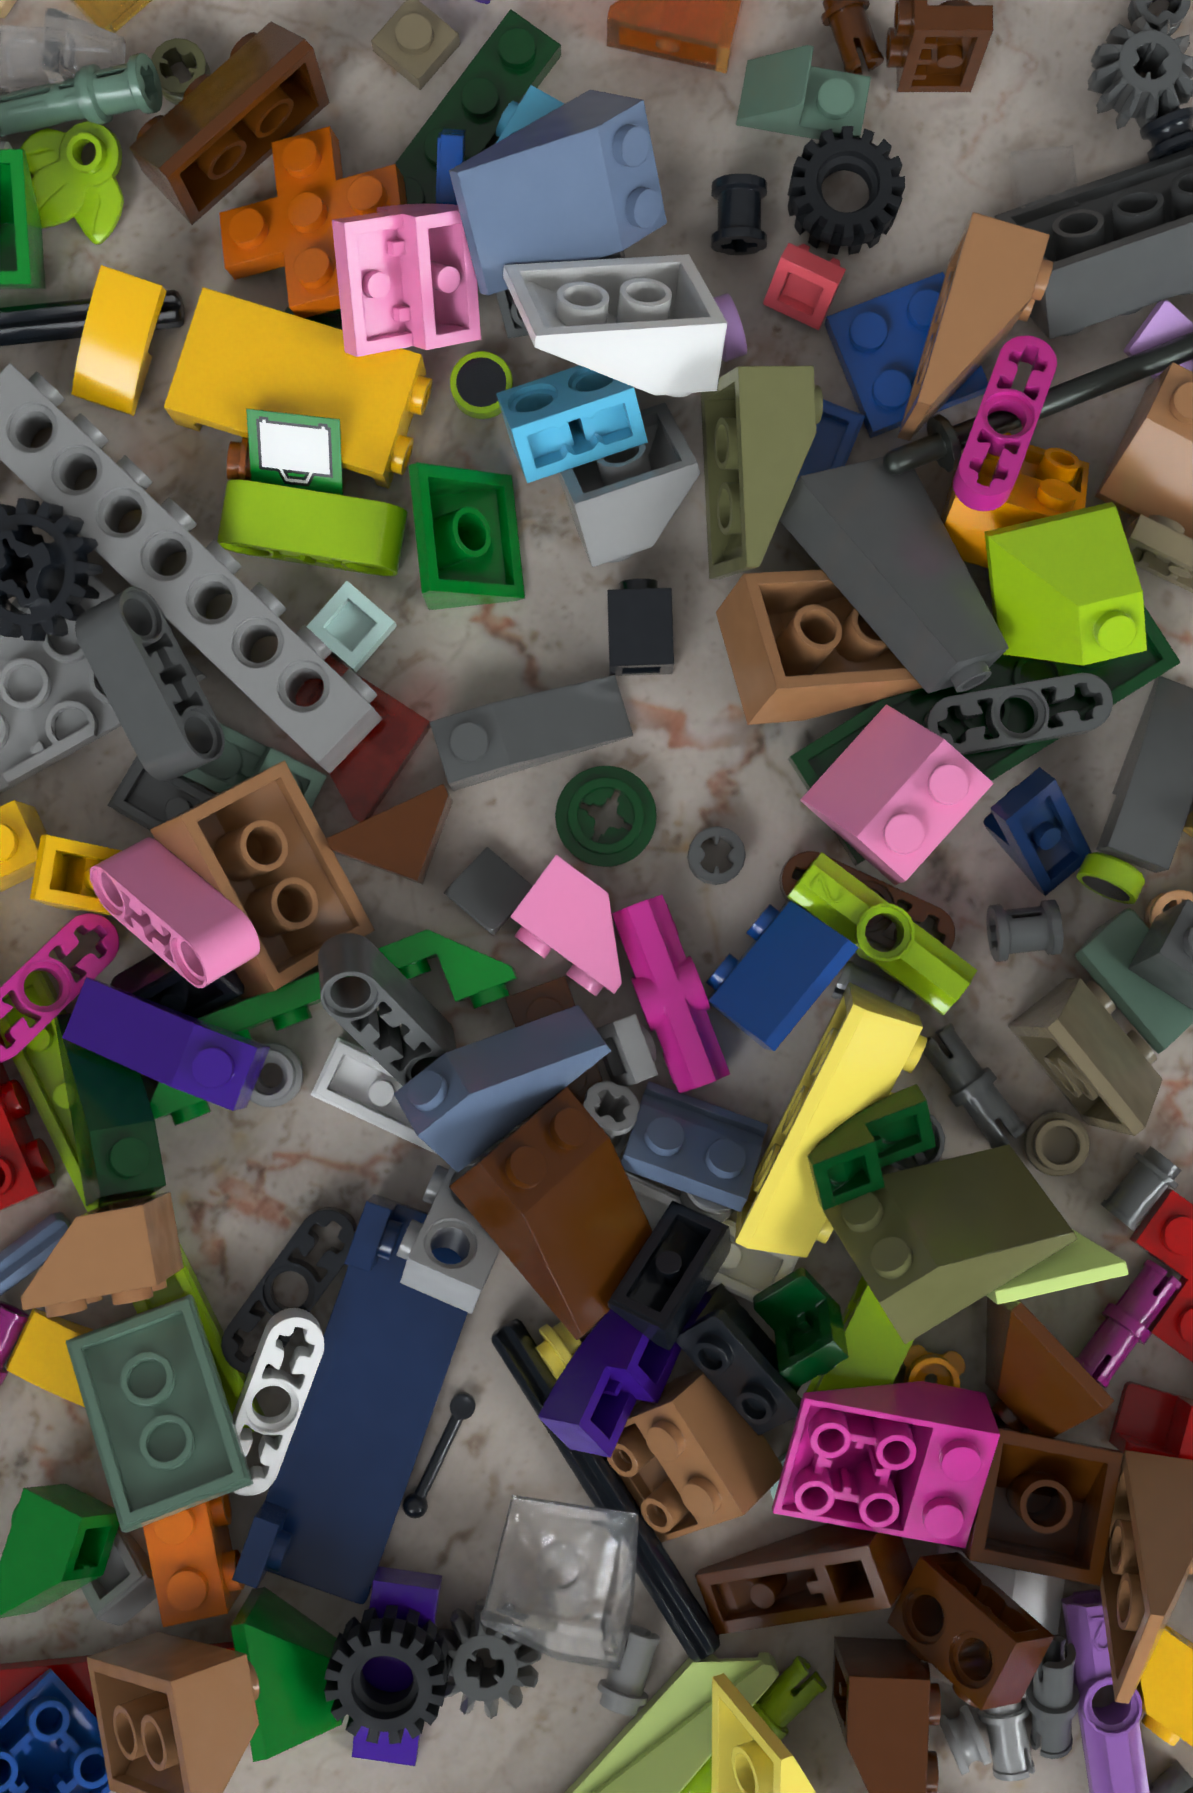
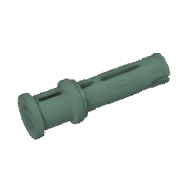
(90, 95)

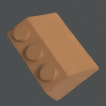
(1156, 453)
(273, 864)
(173, 1713)

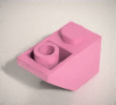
(575, 920)

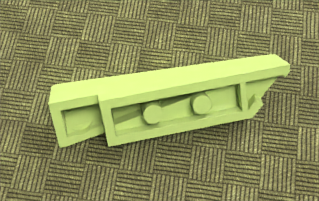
(674, 1729)

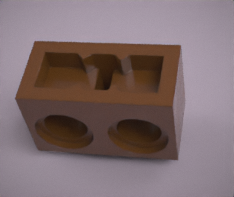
(974, 1621)

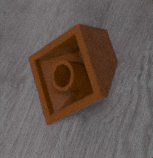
(1035, 1375)

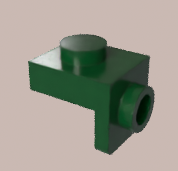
(805, 1327)

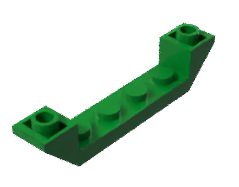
(466, 971)

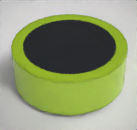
(476, 382)
(1111, 877)

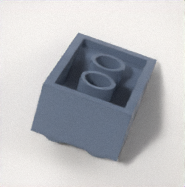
(561, 188)

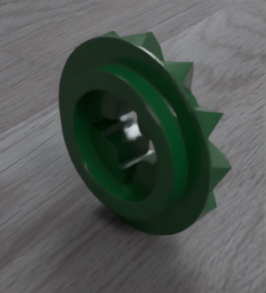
(595, 788)

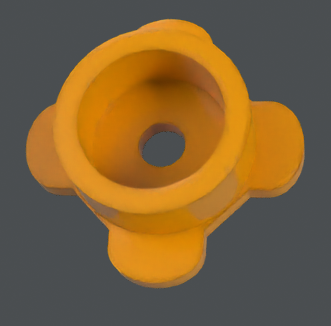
(945, 1366)

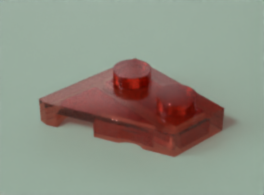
(381, 756)

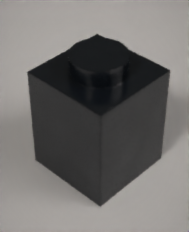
(640, 629)

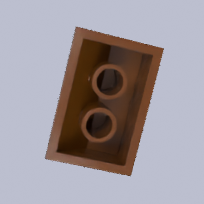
(231, 119)

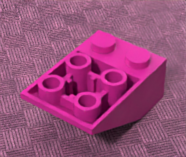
(890, 1460)

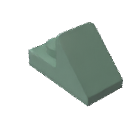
(798, 99)

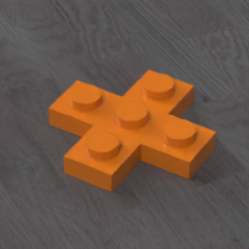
(297, 223)

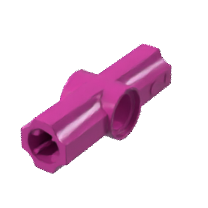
(670, 994)

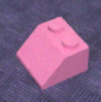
(896, 793)

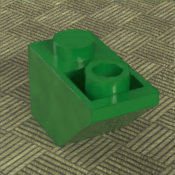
(53, 1547)

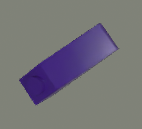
(166, 1045)

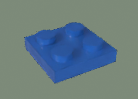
(881, 350)

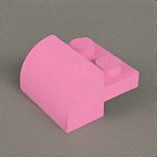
(405, 279)

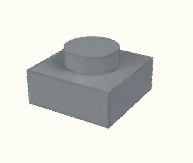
(631, 1051)

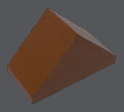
(400, 837)

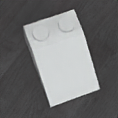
(625, 319)

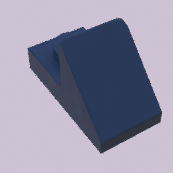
(1038, 831)

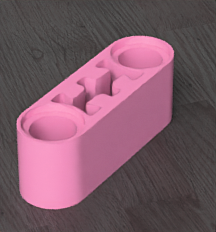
(175, 912)

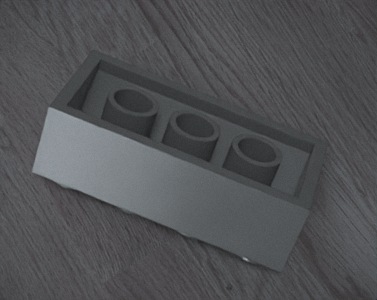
(1117, 248)

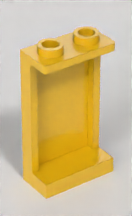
(284, 363)

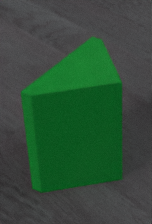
(465, 536)

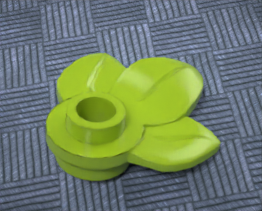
(71, 189)

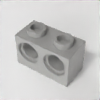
(452, 1227)

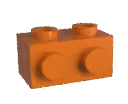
(194, 1562)

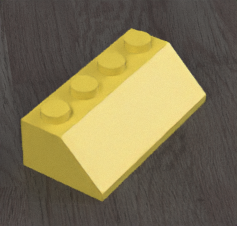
(849, 1071)

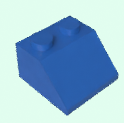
(779, 973)

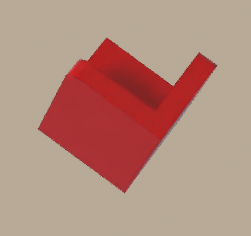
(1153, 1422)

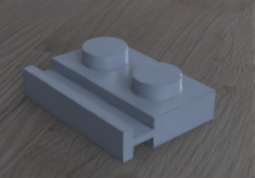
(694, 1146)

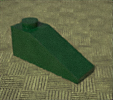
(110, 1125)

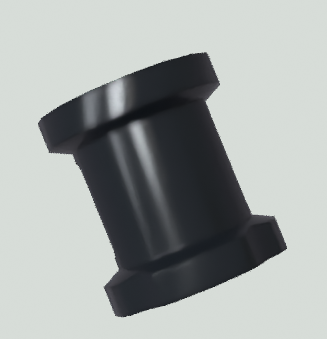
(739, 214)

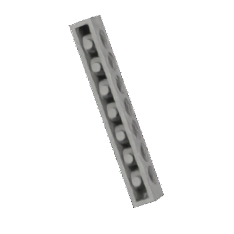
(322, 730)

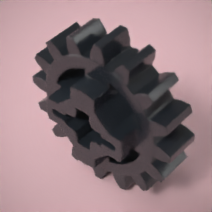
(42, 575)

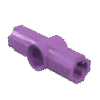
(1108, 1733)

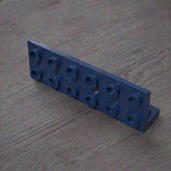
(360, 1419)

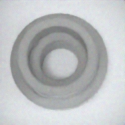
(290, 1084)

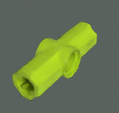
(915, 959)

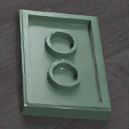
(158, 1413)

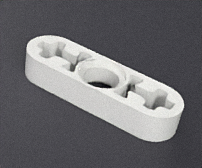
(303, 1362)

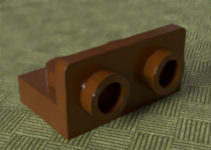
(938, 44)

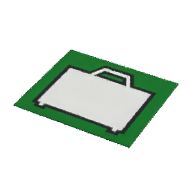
(295, 450)

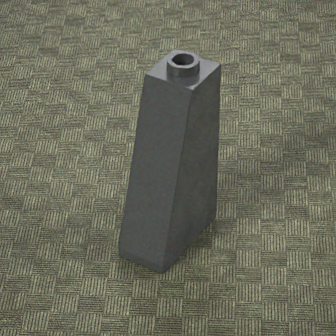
(898, 570)

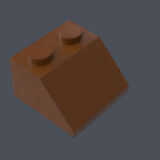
(1046, 1507)

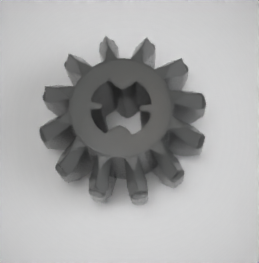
(1144, 50)
(468, 1671)

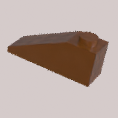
(805, 1579)

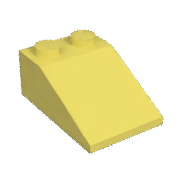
(746, 1750)

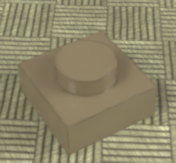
(415, 42)

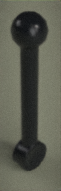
(461, 1407)

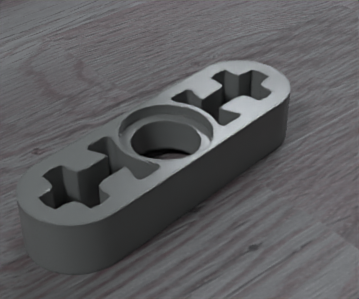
(1060, 689)

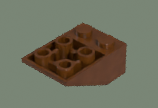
(886, 1713)

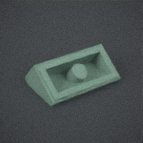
(1107, 958)

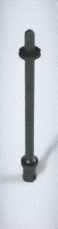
(947, 441)

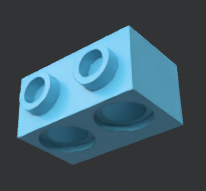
(570, 420)

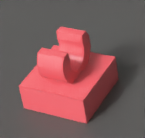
(804, 285)

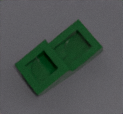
(852, 1155)

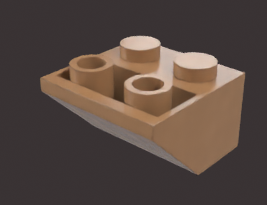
(111, 1250)
(692, 1459)

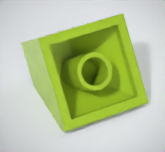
(1067, 587)

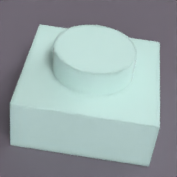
(351, 626)

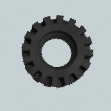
(852, 155)
(378, 1708)

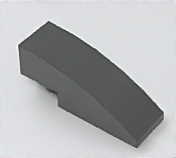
(1154, 782)

